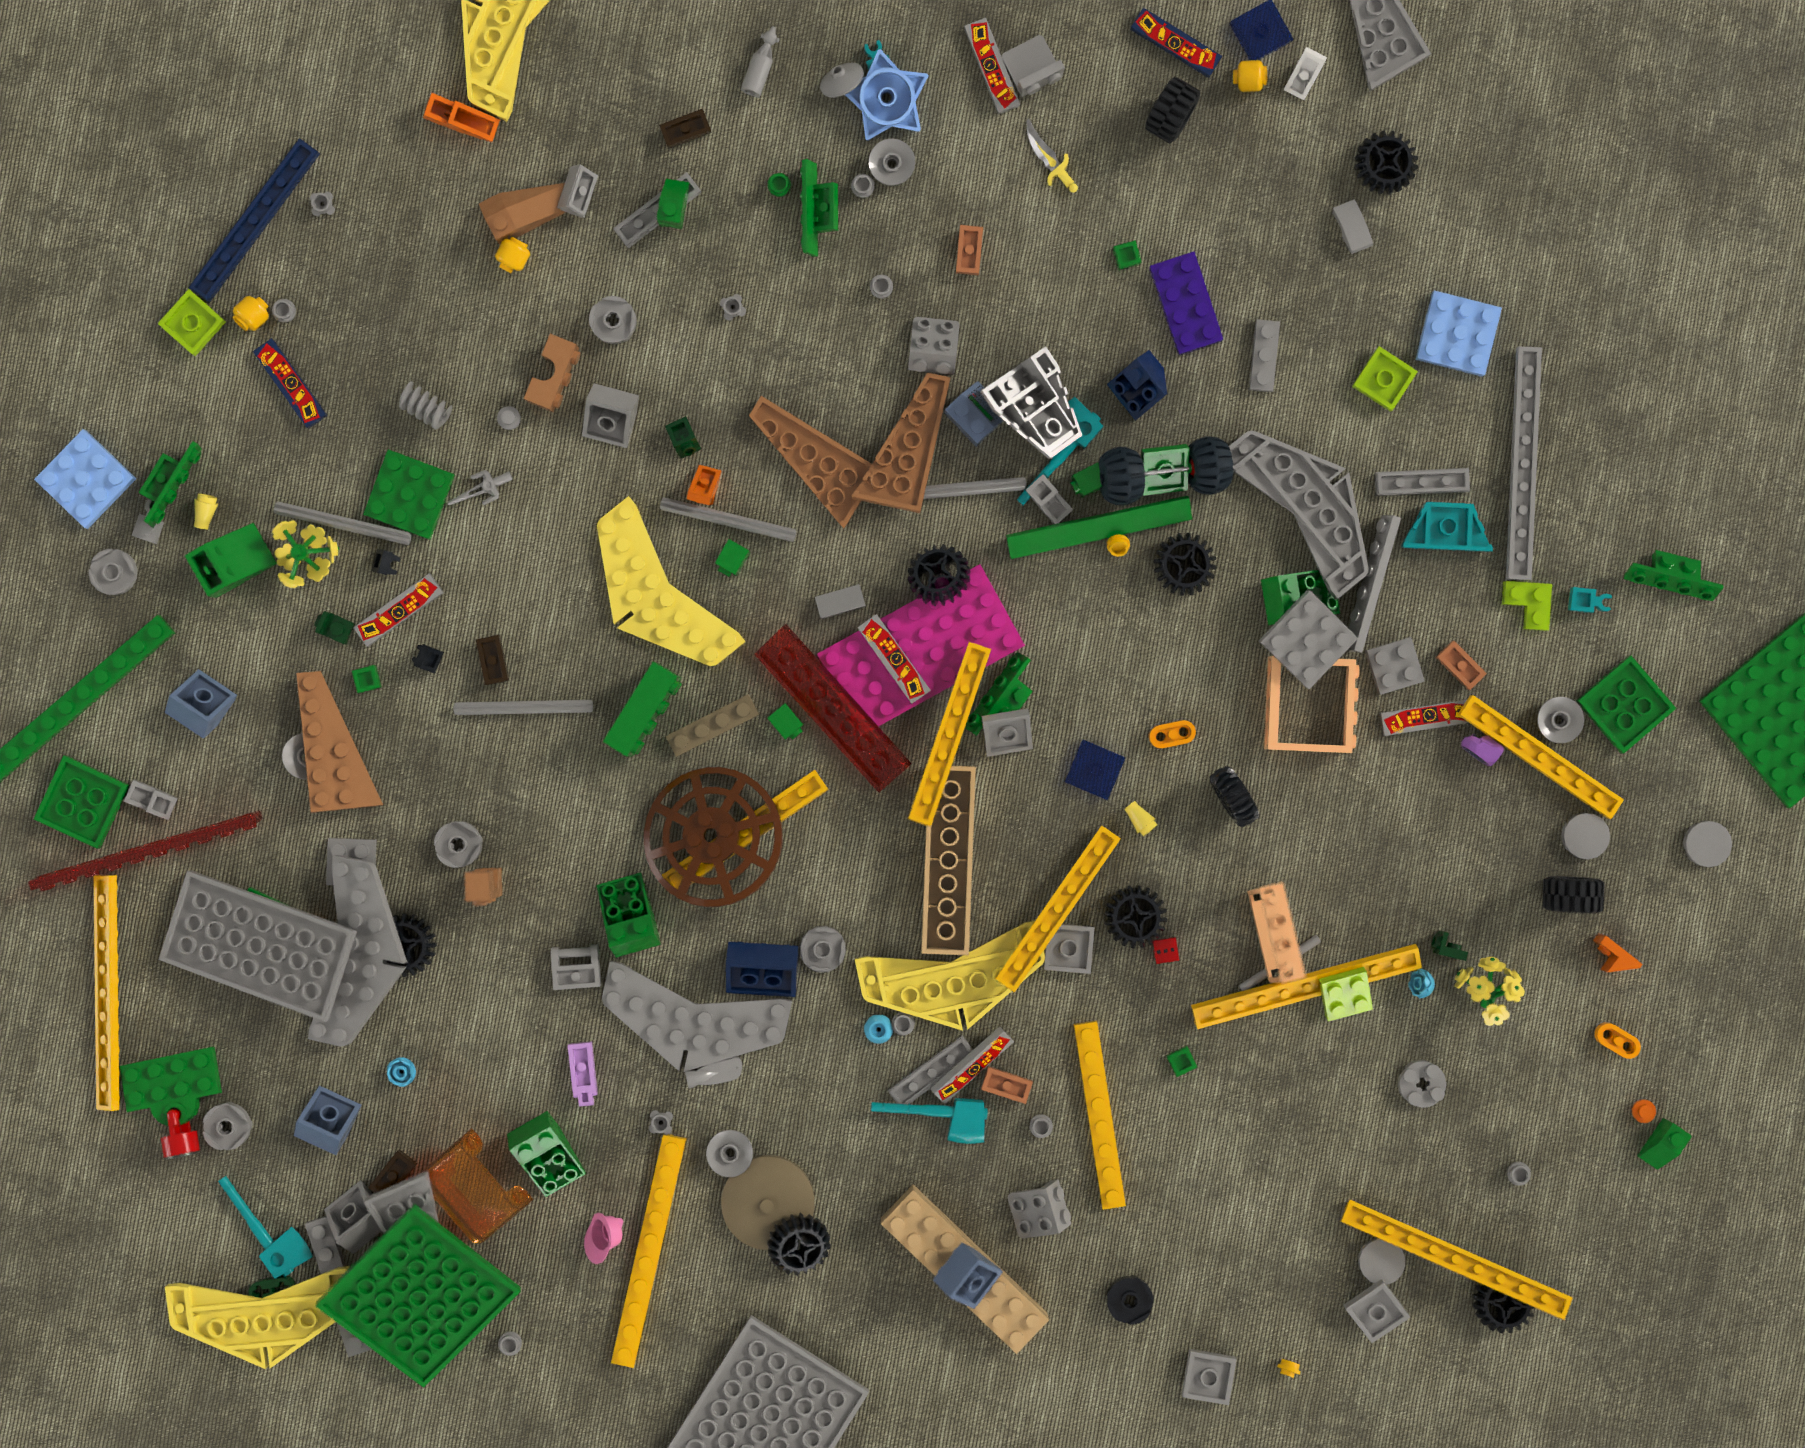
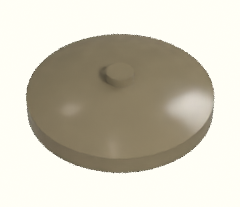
(763, 1196)

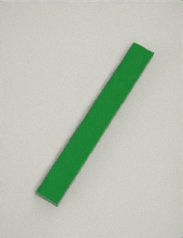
(1099, 527)

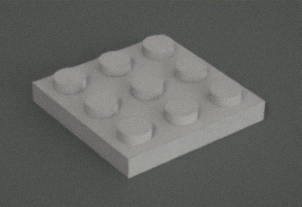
(1308, 639)

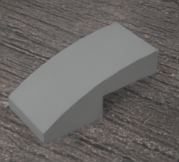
(1353, 226)
(1048, 499)
(151, 799)

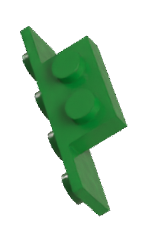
(818, 207)
(165, 480)
(1675, 575)
(1005, 694)

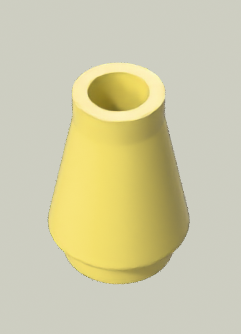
(204, 508)
(1140, 819)

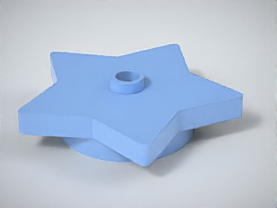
(903, 88)

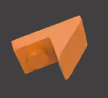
(704, 485)
(1619, 958)

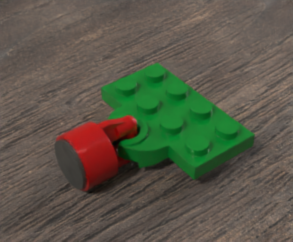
(172, 1092)

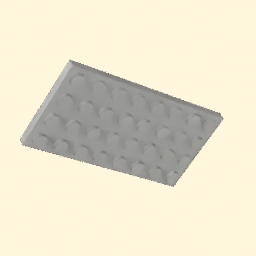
(257, 945)

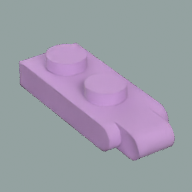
(583, 1072)

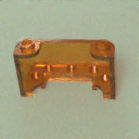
(471, 1192)

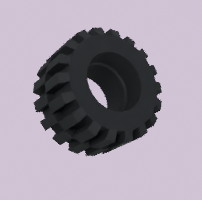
(1172, 109)
(1573, 894)

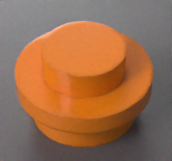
(1643, 1111)

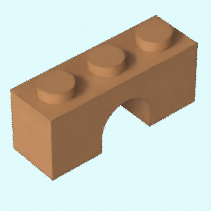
(548, 392)
(483, 885)

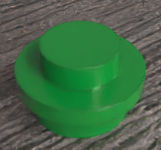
(779, 184)

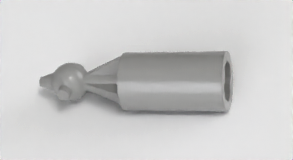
(760, 65)

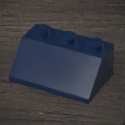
(761, 969)

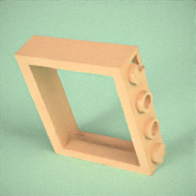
(1272, 710)
(1276, 933)

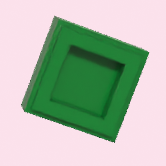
(1127, 255)
(366, 679)
(1181, 1061)

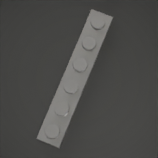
(1370, 588)
(330, 1257)

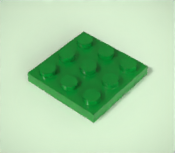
(409, 494)
(1626, 704)
(81, 802)

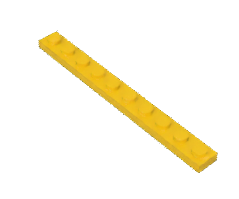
(106, 992)
(1289, 992)
(648, 1250)
(1456, 1259)

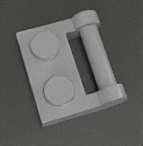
(575, 975)

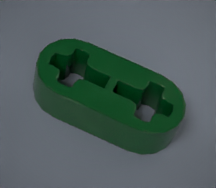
(270, 1283)

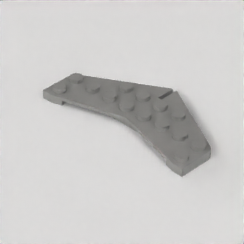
(1321, 509)
(367, 975)
(676, 1024)

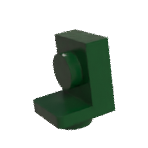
(683, 437)
(334, 627)
(1451, 950)

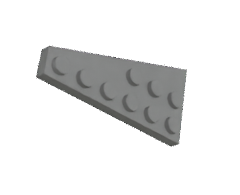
(1386, 39)
(394, 1201)

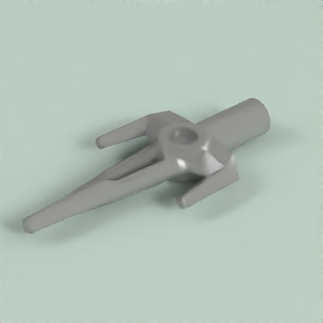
(488, 485)

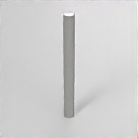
(1262, 975)

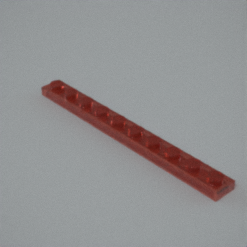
(137, 854)

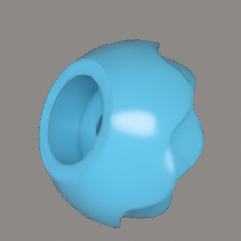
(1421, 983)
(878, 1036)
(398, 1078)

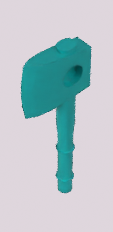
(1089, 427)
(966, 1117)
(279, 1255)

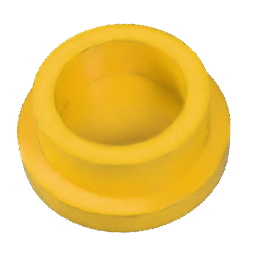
(1118, 545)
(1289, 1368)

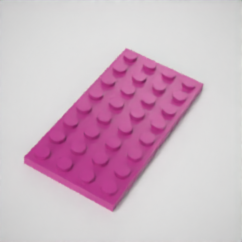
(932, 641)

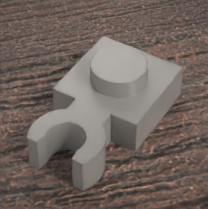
(143, 530)

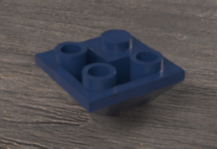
(1140, 385)

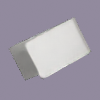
(1305, 73)

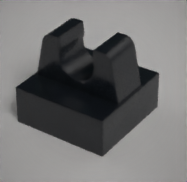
(382, 562)
(428, 658)

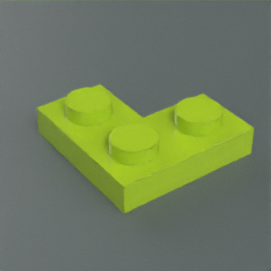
(1535, 598)

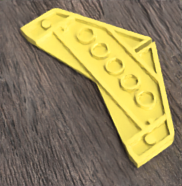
(494, 50)
(641, 587)
(939, 987)
(249, 1323)

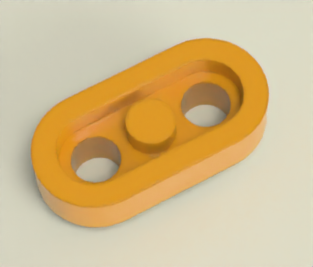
(1171, 734)
(1616, 1039)

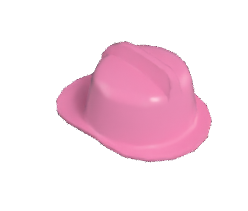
(601, 1236)

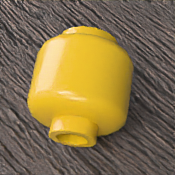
(1250, 76)
(512, 255)
(250, 313)

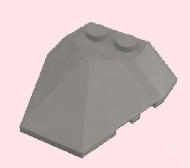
(1035, 403)

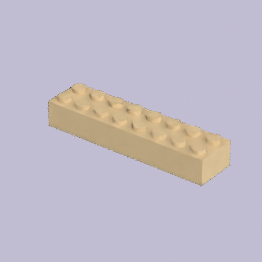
(949, 867)
(933, 1238)

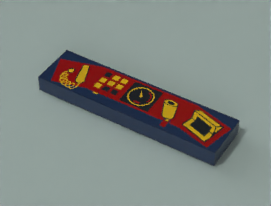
(1176, 42)
(290, 383)

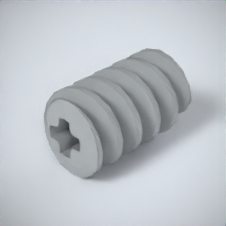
(423, 407)

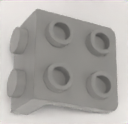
(1032, 66)
(933, 345)
(1040, 1210)

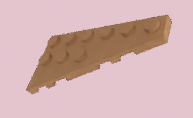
(819, 461)
(904, 461)
(332, 762)

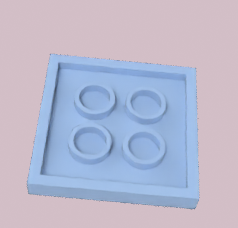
(1458, 333)
(85, 479)

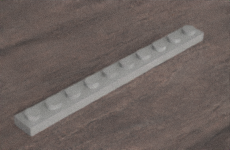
(1523, 463)

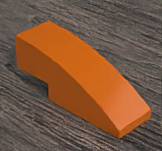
(460, 118)

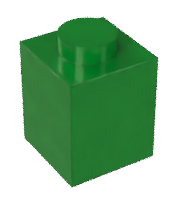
(1086, 480)
(732, 558)
(786, 722)

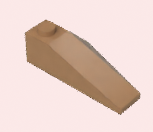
(521, 210)

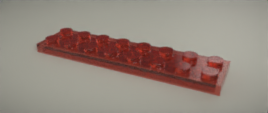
(832, 708)

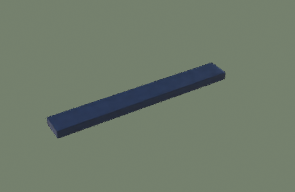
(254, 220)

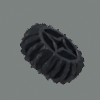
(1401, 148)
(932, 564)
(1195, 568)
(1234, 796)
(1147, 914)
(423, 938)
(784, 1244)
(1503, 1319)

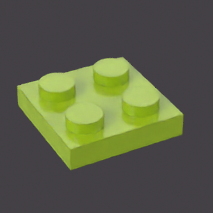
(192, 322)
(1384, 378)
(1346, 994)

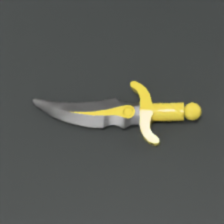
(1049, 158)

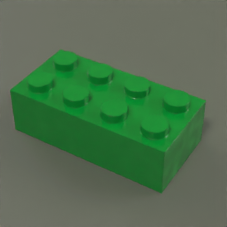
(642, 710)

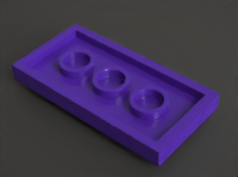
(1186, 303)

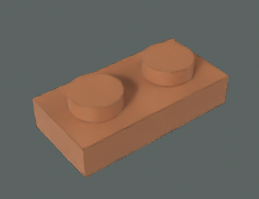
(969, 250)
(1460, 665)
(1006, 1085)

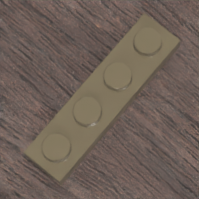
(712, 725)

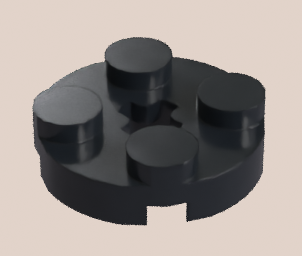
(1117, 1295)

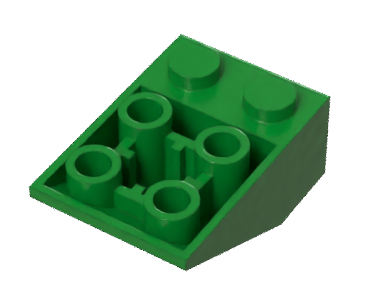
(230, 560)
(1284, 590)
(628, 915)
(545, 1154)

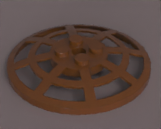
(725, 843)

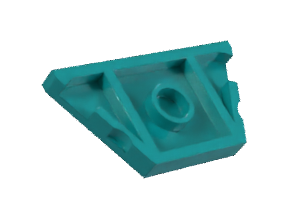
(1447, 528)

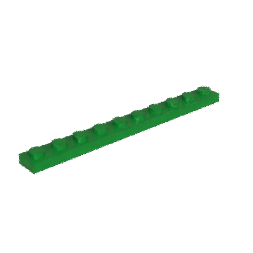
(83, 694)

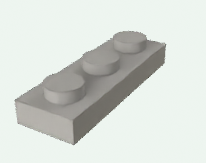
(1264, 355)

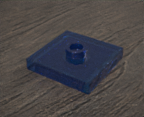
(1261, 31)
(1094, 769)

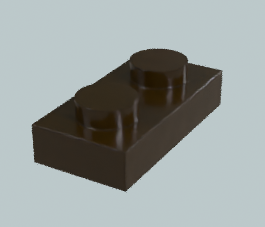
(685, 128)
(492, 660)
(394, 1172)

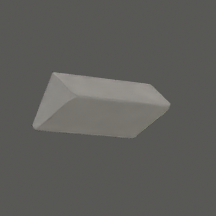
(577, 191)
(840, 601)

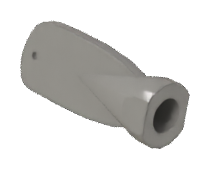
(715, 1073)

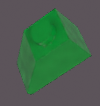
(673, 203)
(1664, 1144)

